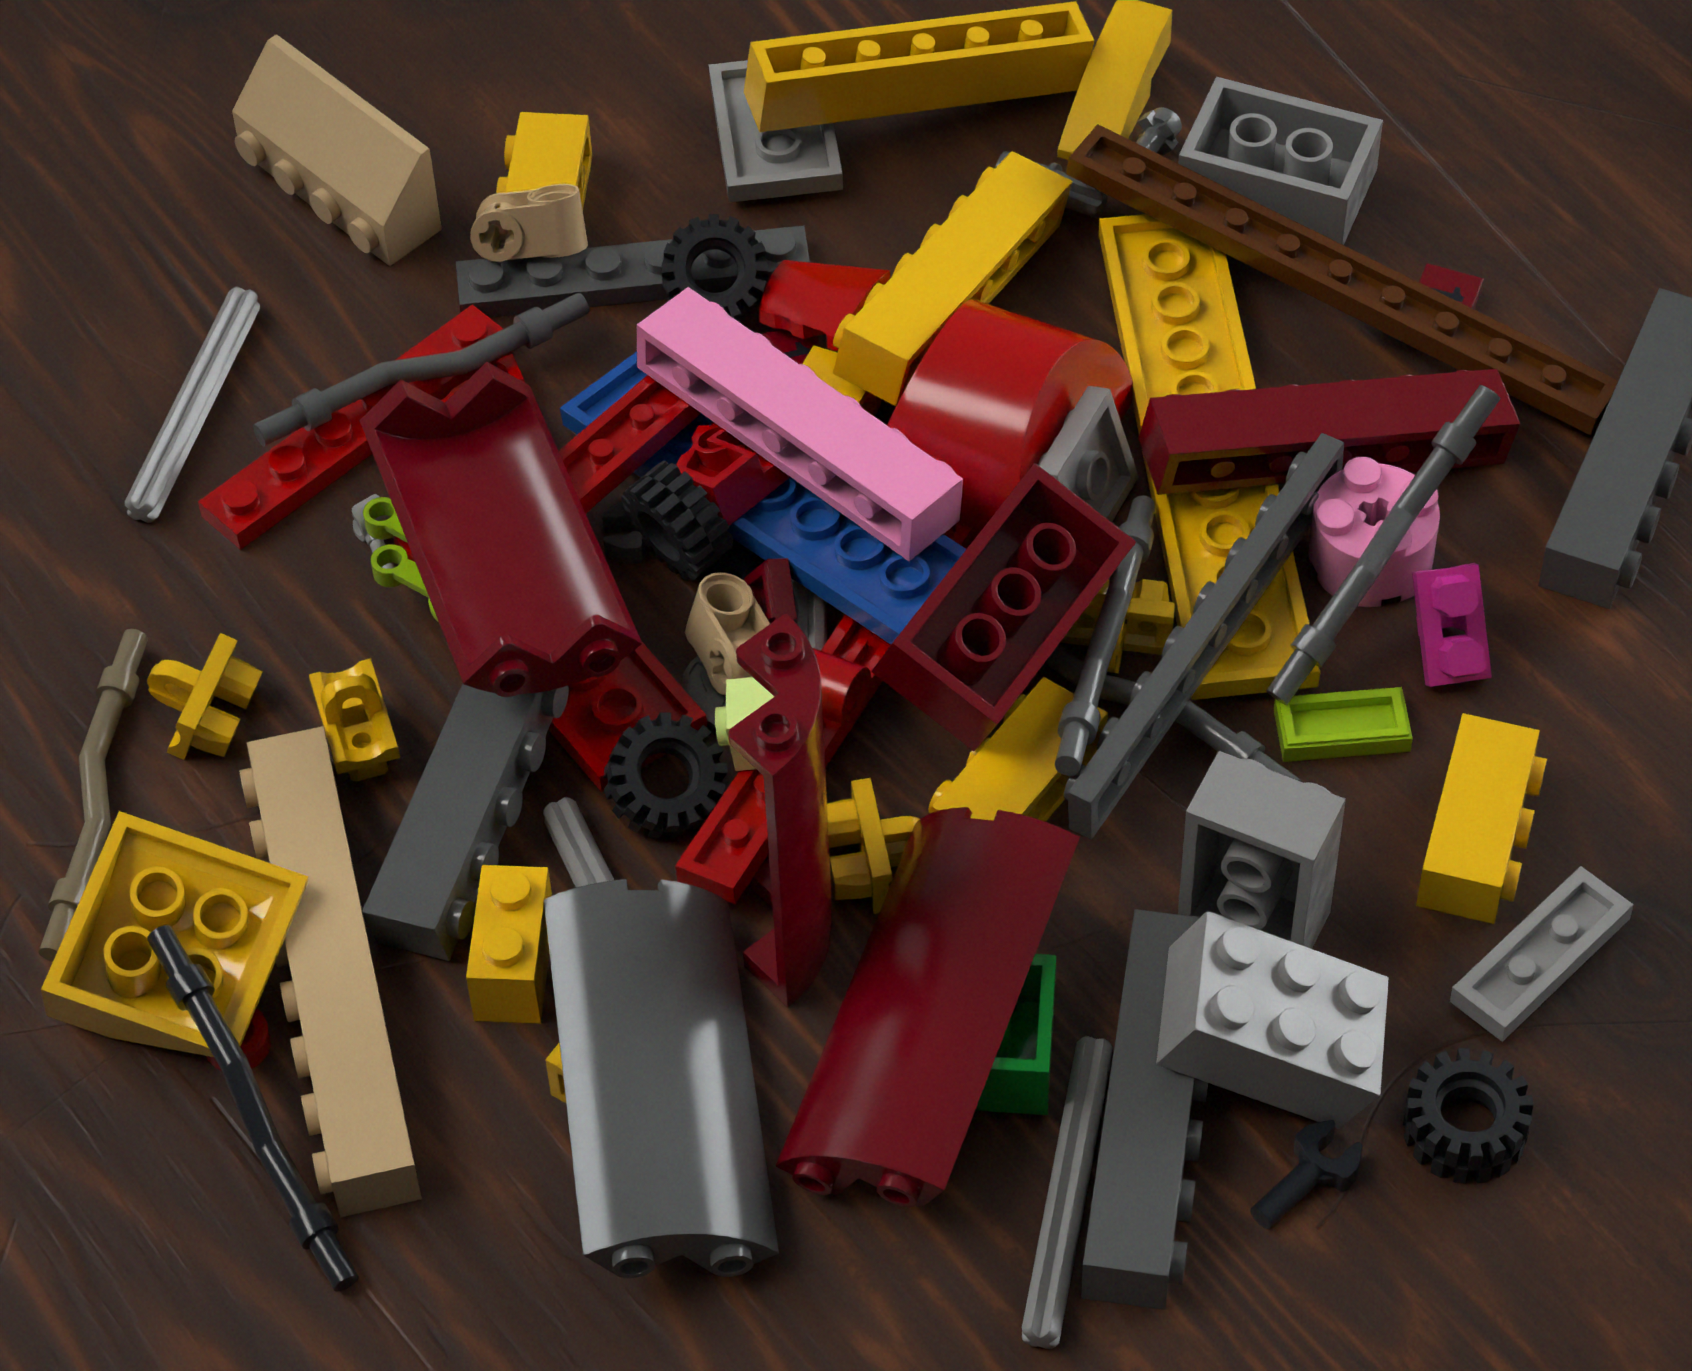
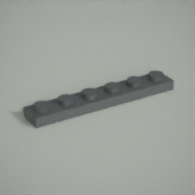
(606, 274)

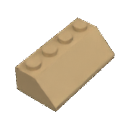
(336, 153)

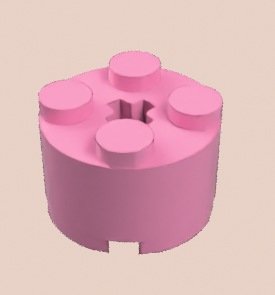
(1349, 515)

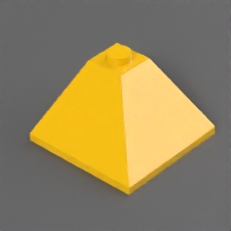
(219, 903)

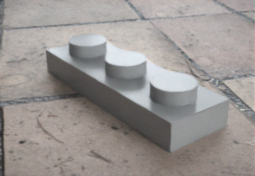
(1541, 953)

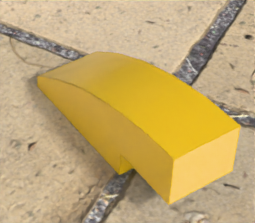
(1118, 72)

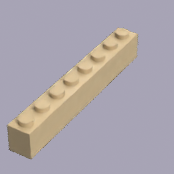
(332, 980)

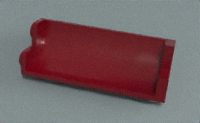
(499, 536)
(788, 749)
(928, 1006)

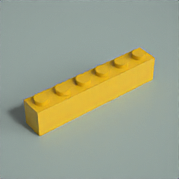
(916, 66)
(961, 260)

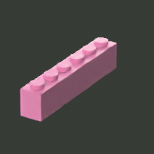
(800, 423)

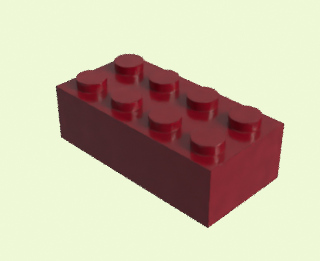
(1003, 607)

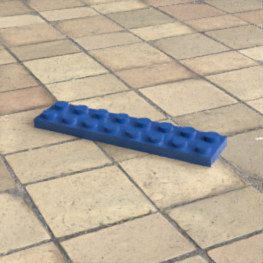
(821, 544)

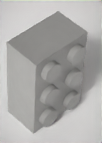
(1286, 154)
(1261, 850)
(1273, 1020)

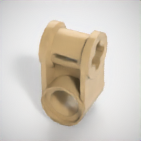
(538, 221)
(721, 621)

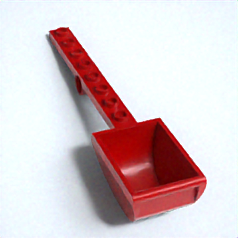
(988, 408)

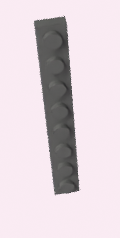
(1194, 649)

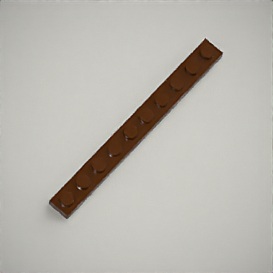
(1341, 277)

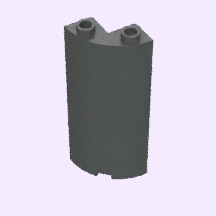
(658, 1079)

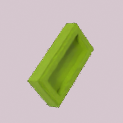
(1343, 724)

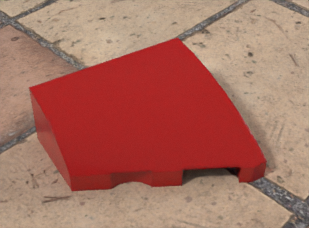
(816, 297)
(729, 471)

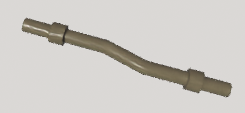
(115, 692)

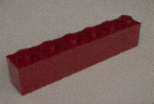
(1256, 433)

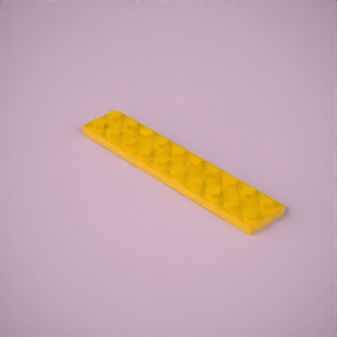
(1184, 339)

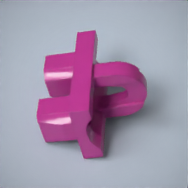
(1451, 600)

